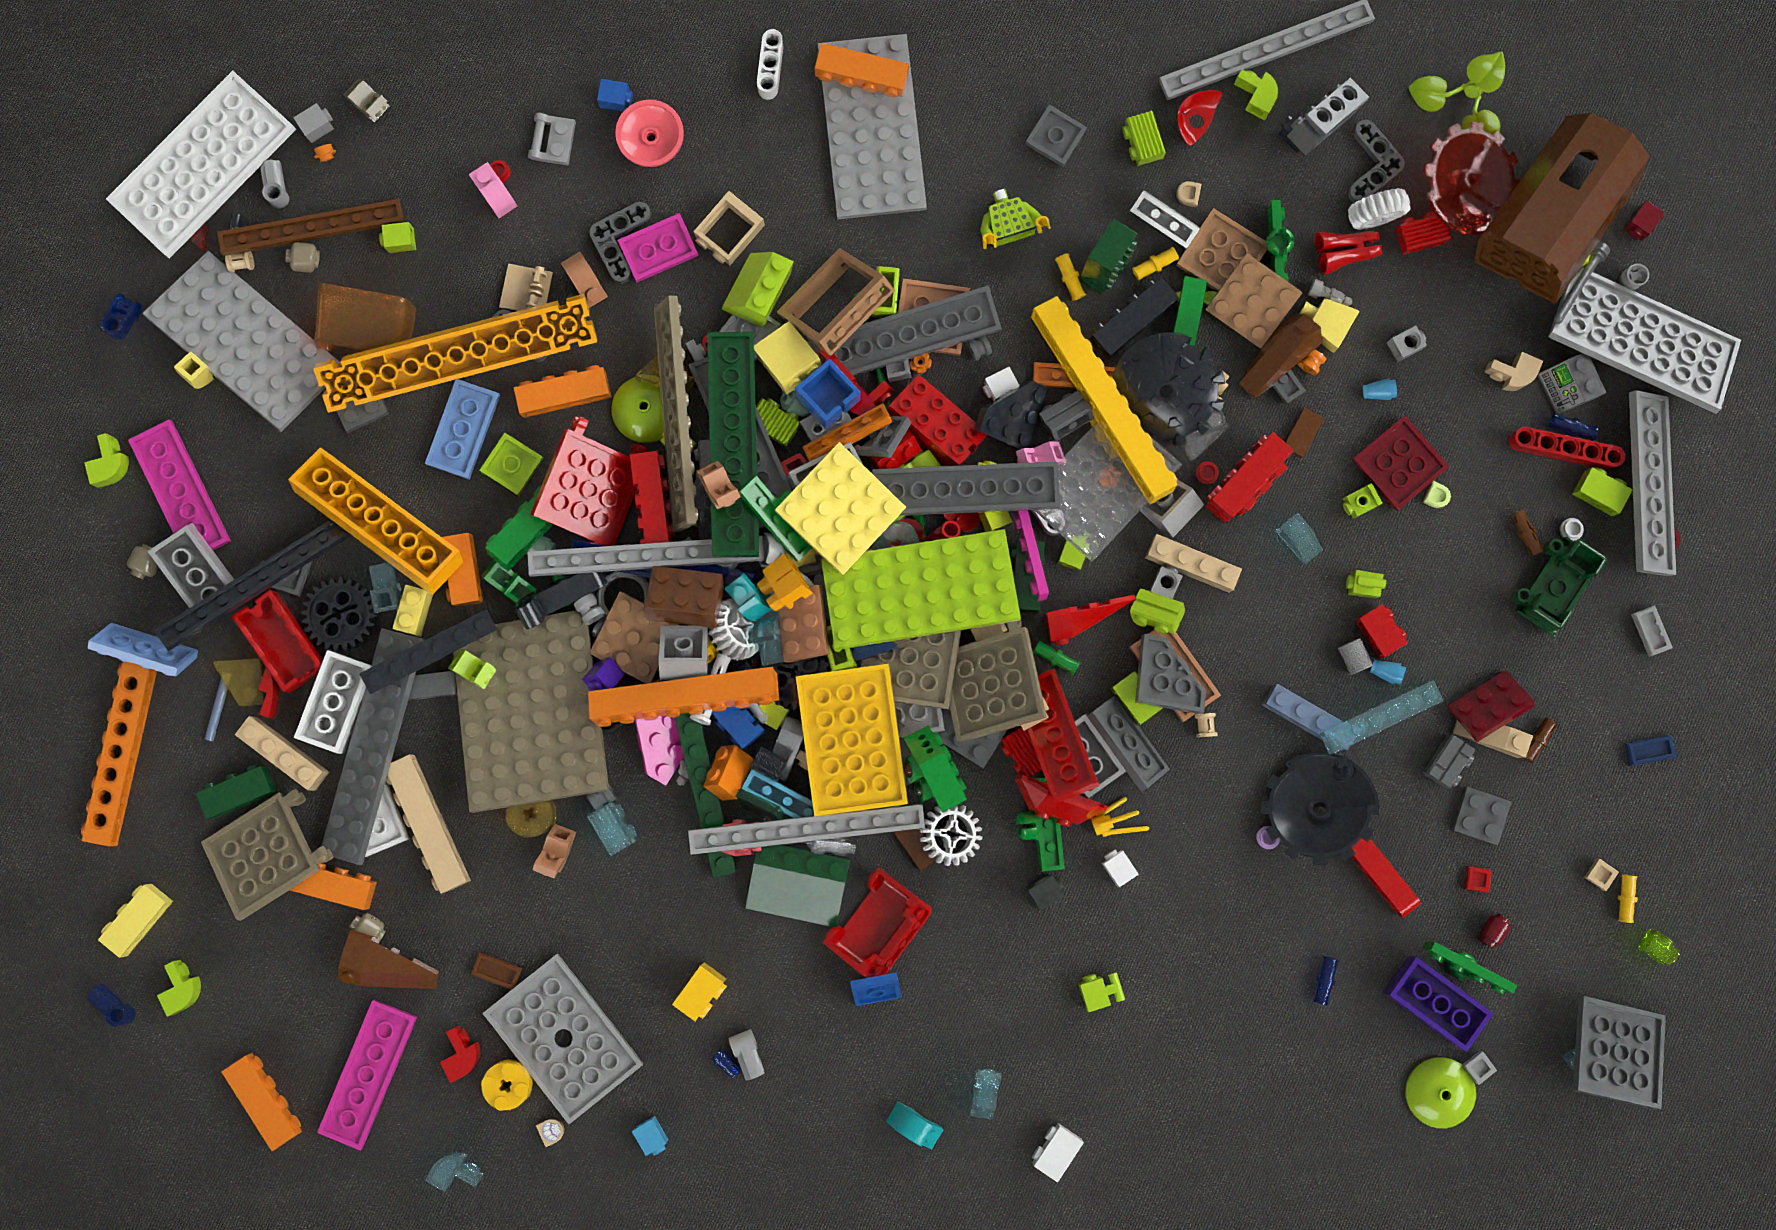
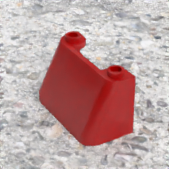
(879, 926)

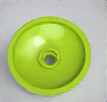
(631, 421)
(1426, 1087)

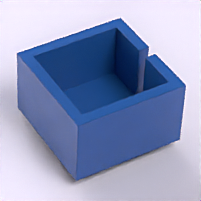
(827, 393)

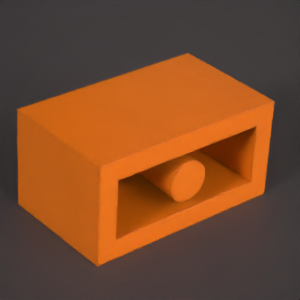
(728, 772)

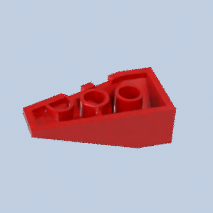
(1070, 622)

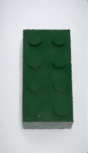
(1109, 257)

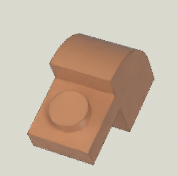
(584, 279)
(718, 485)
(555, 851)

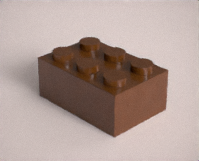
(684, 597)

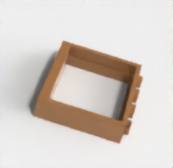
(851, 316)

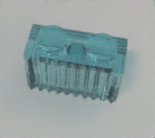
(612, 828)

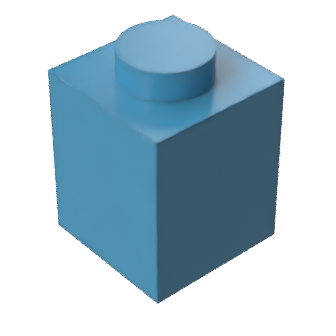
(650, 1136)

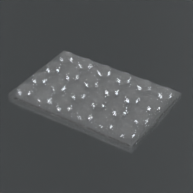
(1096, 493)

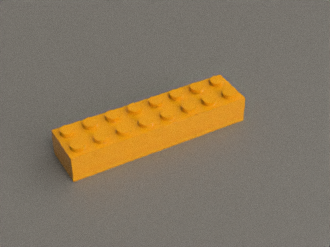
(376, 521)

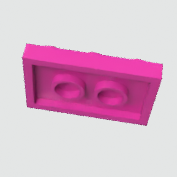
(658, 247)

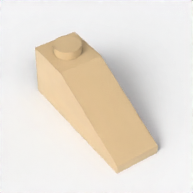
(1504, 740)

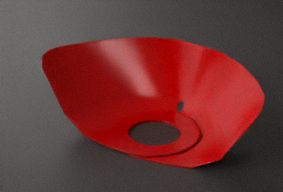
(1201, 104)

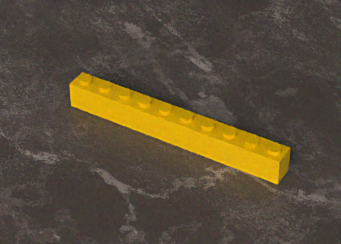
(1107, 404)

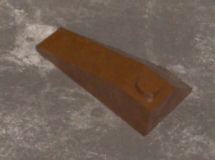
(1281, 352)

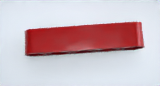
(1577, 448)
(1385, 878)

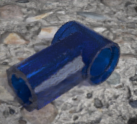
(109, 1004)

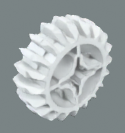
(1379, 209)
(733, 632)
(970, 835)

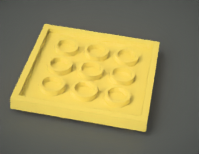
(840, 508)

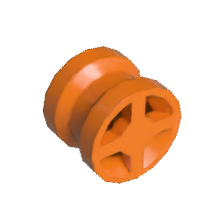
(1312, 362)

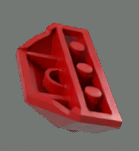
(1068, 812)

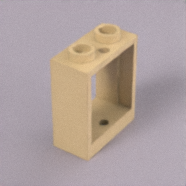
(741, 209)

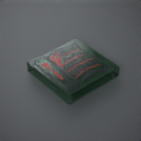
(760, 806)

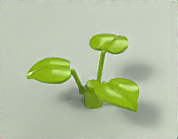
(1484, 74)

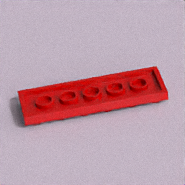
(1060, 745)

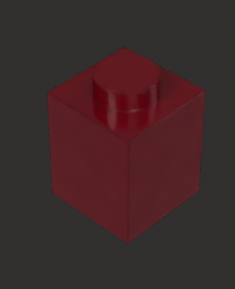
(1644, 220)

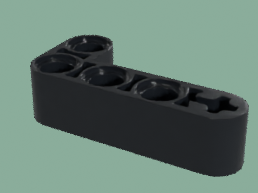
(555, 595)

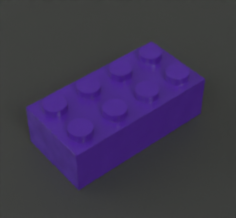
(1438, 1003)

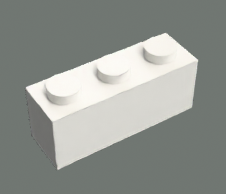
(1165, 219)

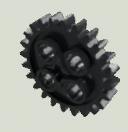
(331, 596)
(789, 692)

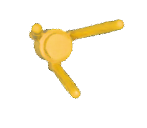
(1103, 824)

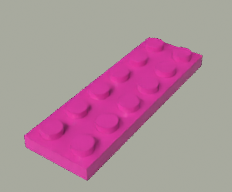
(177, 483)
(367, 1074)

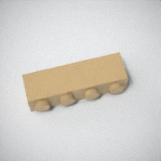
(1193, 563)
(282, 753)

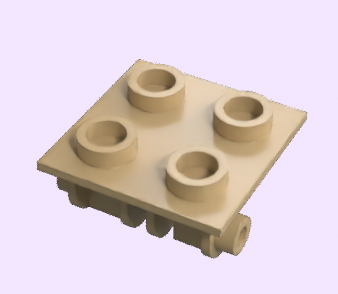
(525, 287)

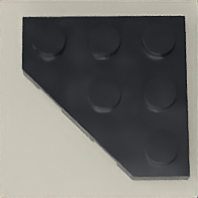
(1013, 415)

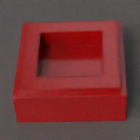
(1477, 879)

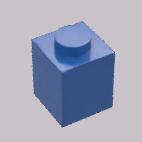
(614, 95)

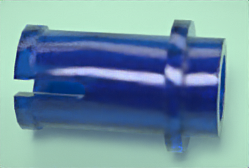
(726, 1063)

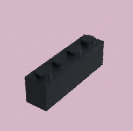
(1134, 318)

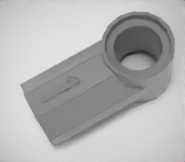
(273, 183)
(745, 1049)

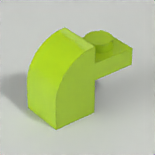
(1263, 91)
(111, 466)
(472, 668)
(184, 991)

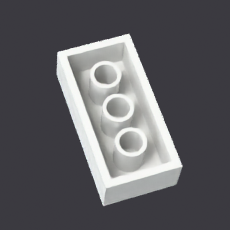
(333, 703)

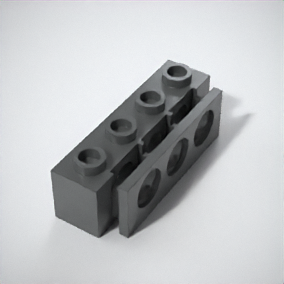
(1327, 116)

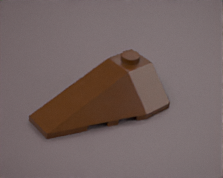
(373, 965)

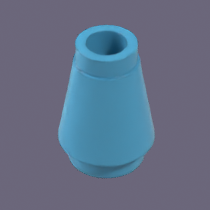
(1381, 390)
(1388, 671)

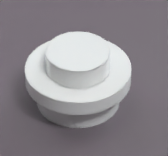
(1571, 528)

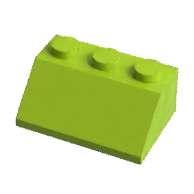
(758, 287)

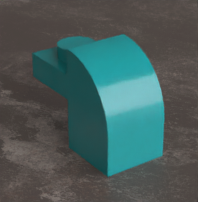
(749, 598)
(914, 1126)

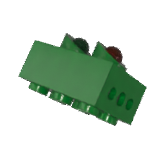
(932, 771)

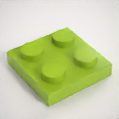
(511, 464)

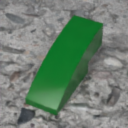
(1190, 307)
(507, 581)

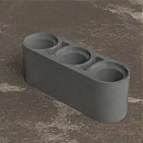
(433, 685)
(789, 743)

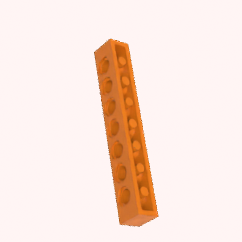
(125, 764)

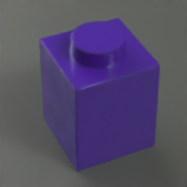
(603, 675)

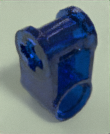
(123, 316)

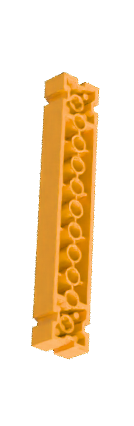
(455, 353)

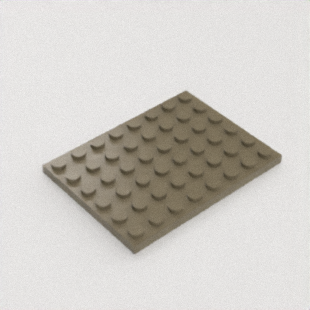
(531, 724)

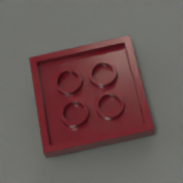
(1400, 463)

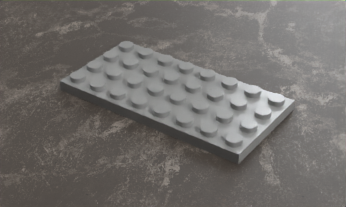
(874, 140)
(241, 340)
(1649, 341)

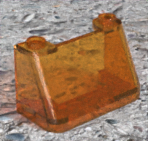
(361, 318)

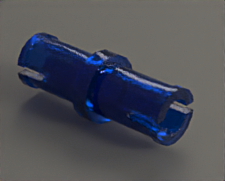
(1573, 426)
(1326, 980)

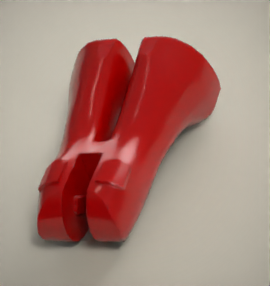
(1334, 260)

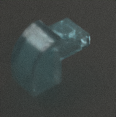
(386, 589)
(768, 636)
(985, 1093)
(453, 1166)

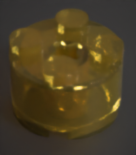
(521, 824)

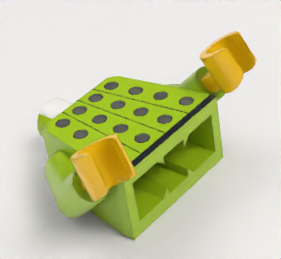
(1010, 220)

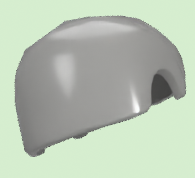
(771, 548)

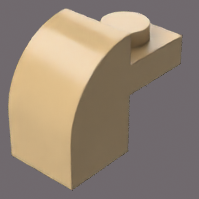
(1521, 373)

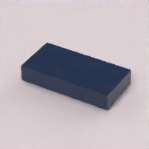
(1650, 750)

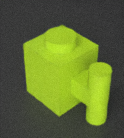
(1365, 584)
(1096, 993)

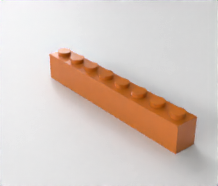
(683, 696)

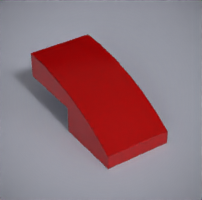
(271, 700)

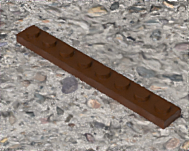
(310, 227)

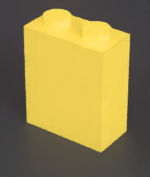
(787, 357)

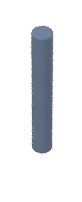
(216, 711)

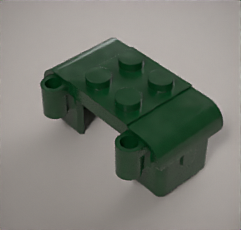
(1559, 584)

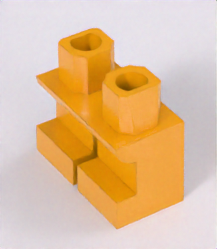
(785, 581)

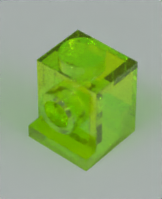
(1659, 947)

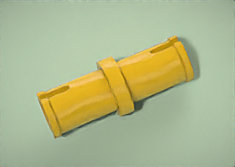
(1155, 263)
(1070, 276)
(1627, 898)

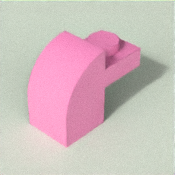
(493, 190)
(1044, 453)

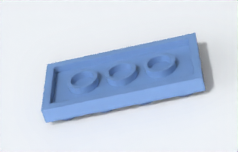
(462, 429)
(141, 649)

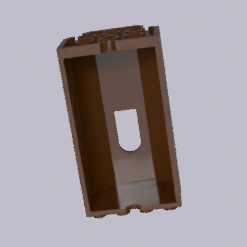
(1552, 228)

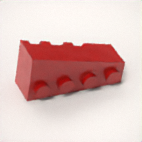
(651, 497)

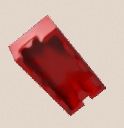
(937, 423)
(1251, 480)
(279, 641)

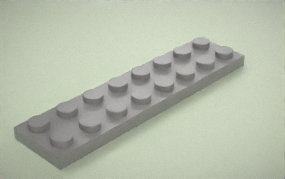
(1652, 483)

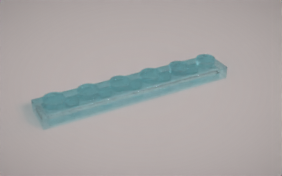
(1381, 717)

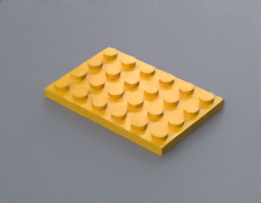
(851, 740)

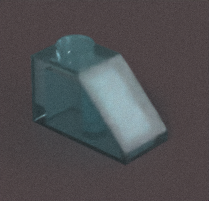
(1300, 538)

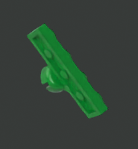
(1279, 239)
(763, 505)
(1048, 838)
(1465, 967)

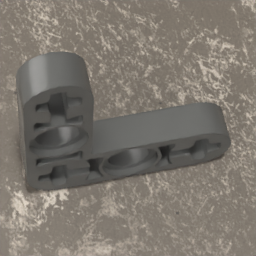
(1382, 160)
(609, 239)

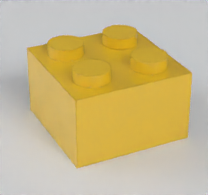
(699, 992)

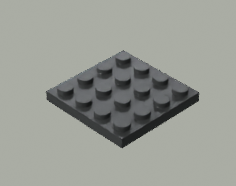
(1619, 1053)

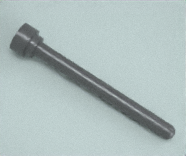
(1598, 255)

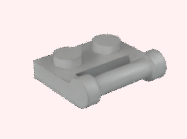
(559, 139)

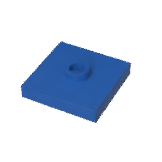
(875, 989)

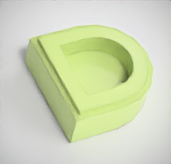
(1437, 495)

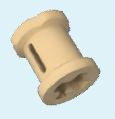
(239, 261)
(1206, 725)

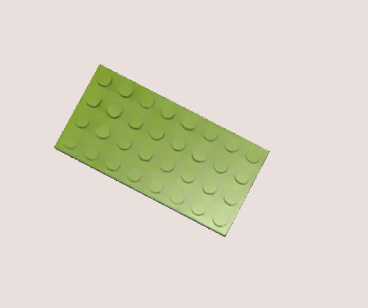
(922, 590)

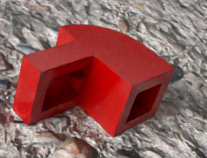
(878, 396)
(465, 1058)

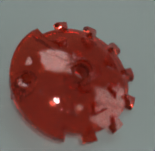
(1469, 178)

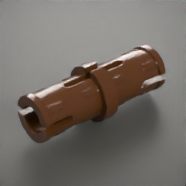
(1527, 532)
(1540, 739)

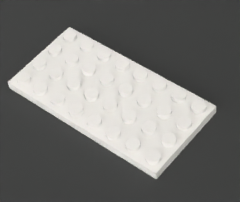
(200, 164)

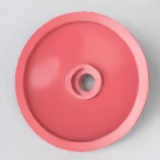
(645, 120)

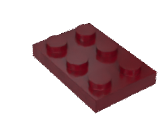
(1491, 706)

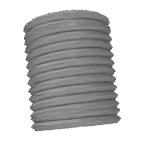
(1355, 656)

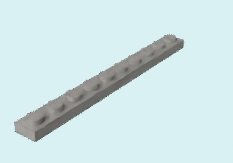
(1266, 49)
(628, 557)
(806, 829)

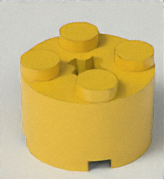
(497, 1094)

